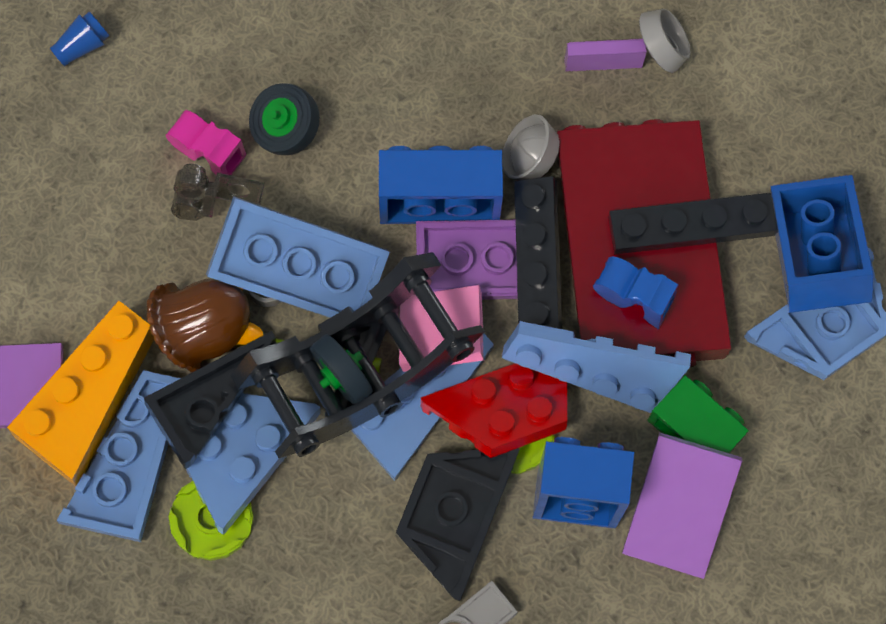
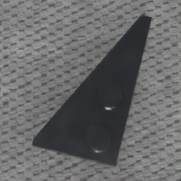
(199, 402)

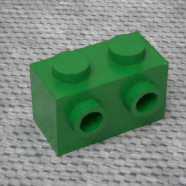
(695, 417)

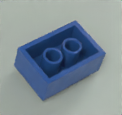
(439, 184)
(822, 244)
(583, 483)

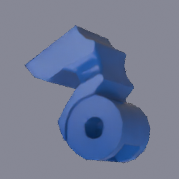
(626, 286)

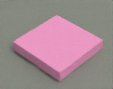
(462, 306)

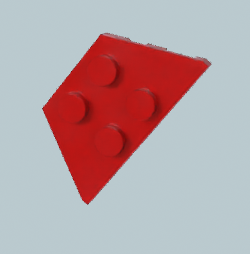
(502, 408)

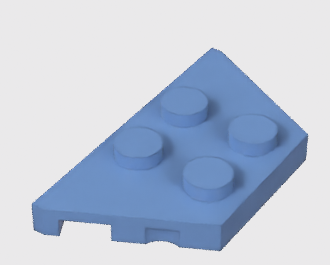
(823, 338)
(242, 456)

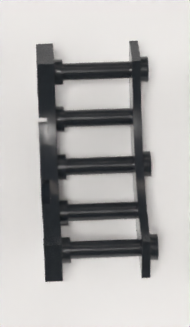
(408, 278)

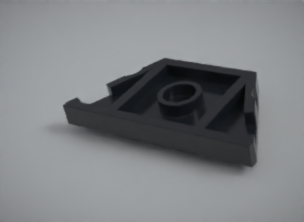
(453, 512)

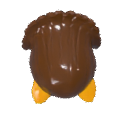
(199, 321)

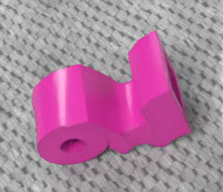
(198, 139)

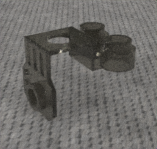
(199, 194)

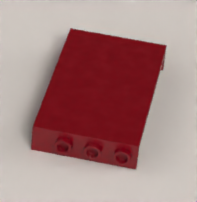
(636, 169)

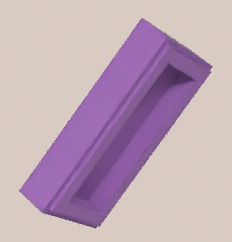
(605, 55)

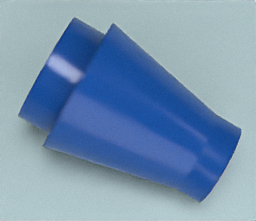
(79, 39)

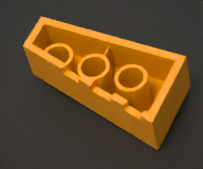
(83, 396)

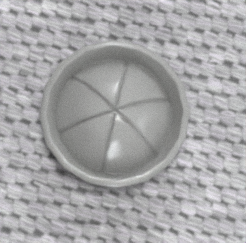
(664, 39)
(530, 149)

